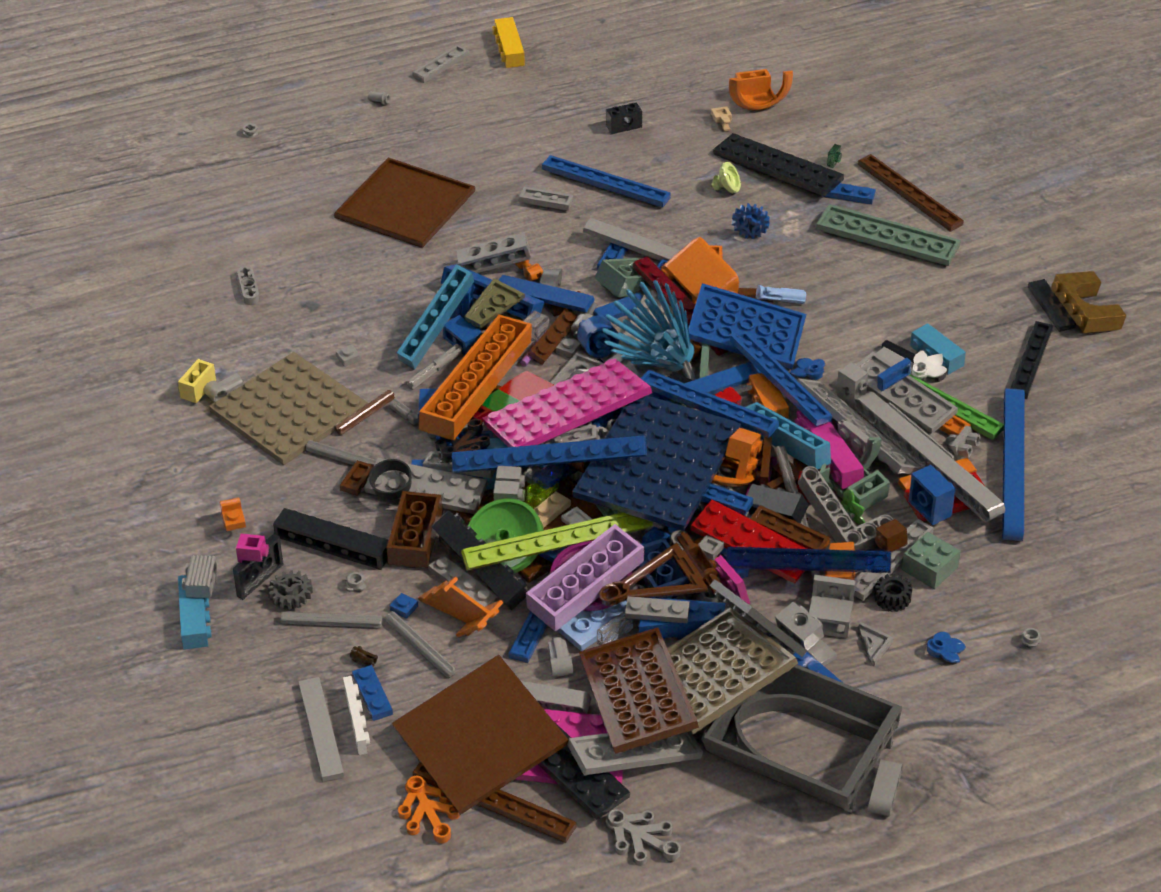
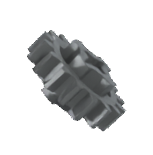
(290, 589)

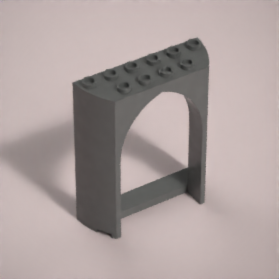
(819, 698)

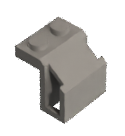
(833, 604)

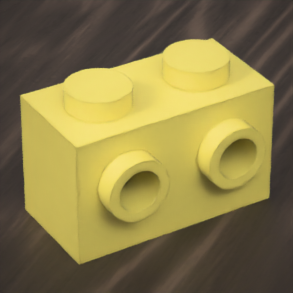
(194, 380)

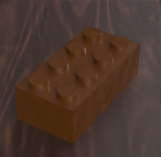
(412, 533)

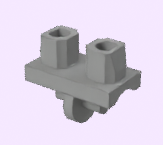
(963, 443)

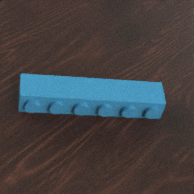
(435, 316)
(797, 440)

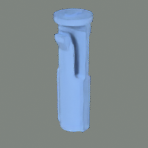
(781, 294)

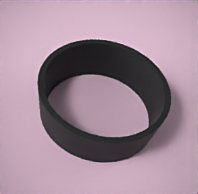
(388, 465)

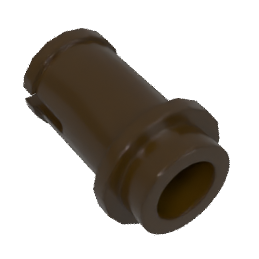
(363, 656)

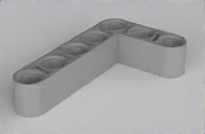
(839, 516)

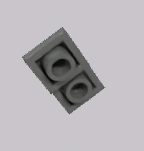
(552, 277)

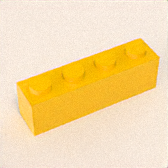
(508, 42)

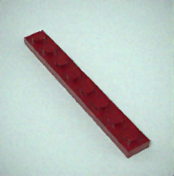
(651, 272)

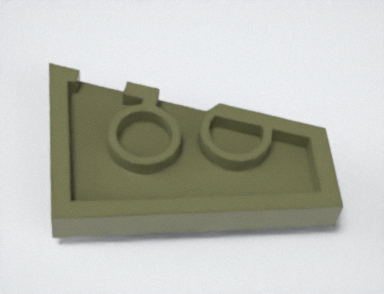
(493, 301)

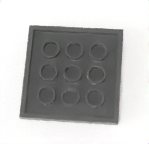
(757, 619)

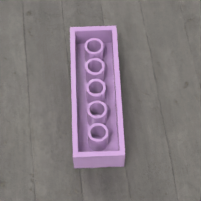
(583, 576)

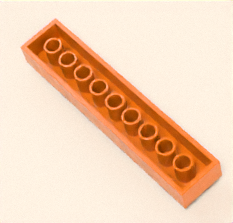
(475, 377)

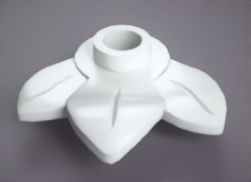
(928, 366)

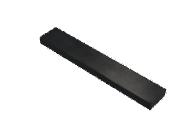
(1032, 357)

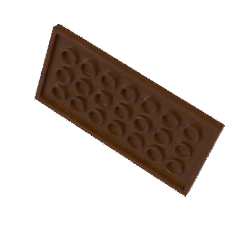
(638, 690)

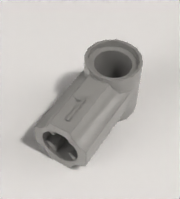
(218, 390)
(560, 660)

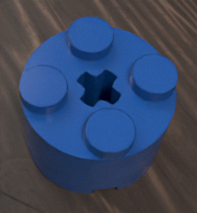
(592, 337)

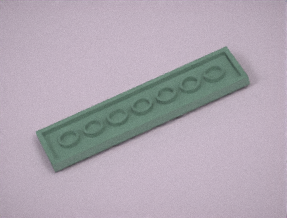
(888, 234)

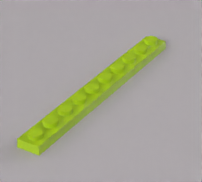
(548, 540)

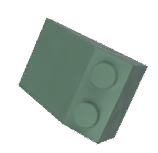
(619, 276)

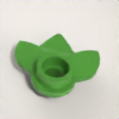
(850, 505)

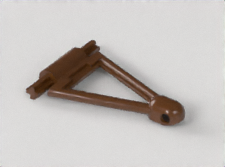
(691, 561)

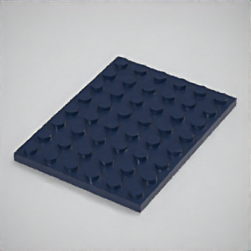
(680, 463)

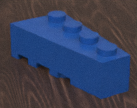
(699, 614)

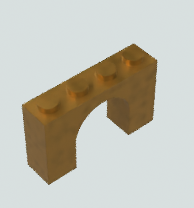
(1088, 317)

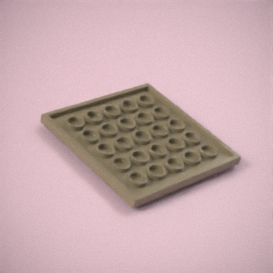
(287, 407)
(726, 664)

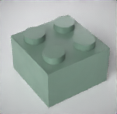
(931, 560)

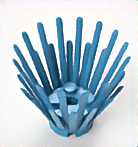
(666, 344)

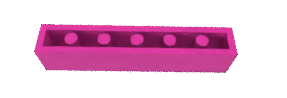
(844, 465)

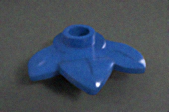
(809, 368)
(946, 647)

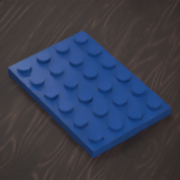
(725, 313)

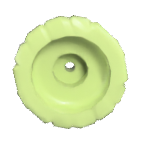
(727, 178)

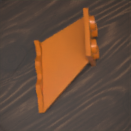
(460, 605)

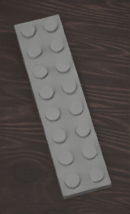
(888, 452)

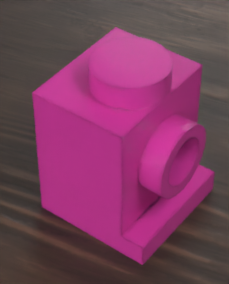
(251, 548)

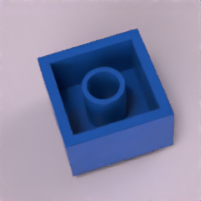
(931, 494)

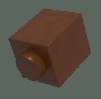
(891, 536)

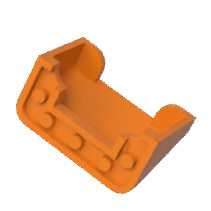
(700, 264)

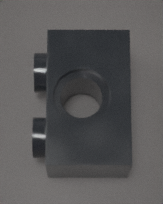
(624, 118)

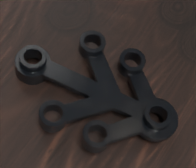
(475, 428)

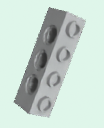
(494, 253)

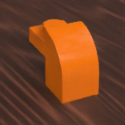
(232, 514)

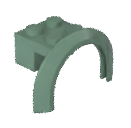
(872, 487)

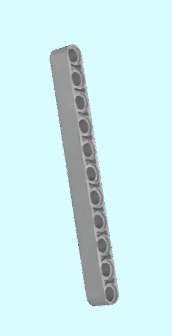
(926, 453)

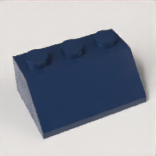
(665, 575)

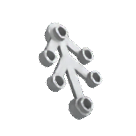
(640, 834)

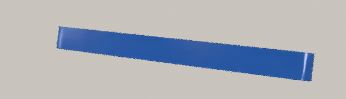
(1013, 465)

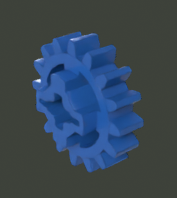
(750, 220)

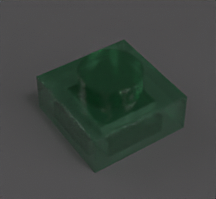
(834, 155)

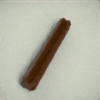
(364, 412)

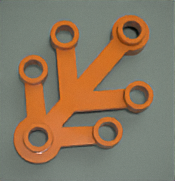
(426, 807)

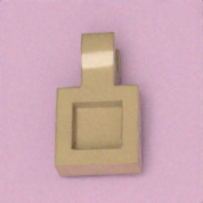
(723, 116)

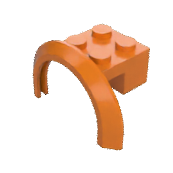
(753, 89)
(741, 457)

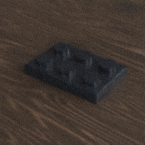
(252, 574)

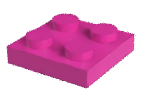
(731, 579)

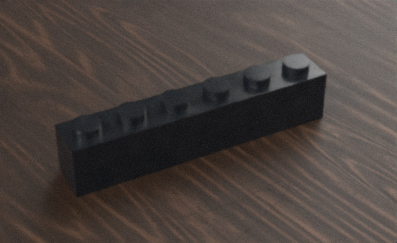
(331, 538)
(495, 576)

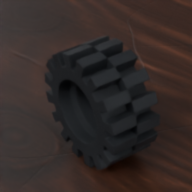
(893, 584)

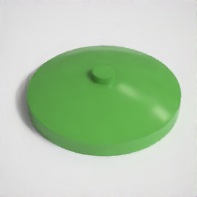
(506, 520)

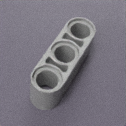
(885, 787)

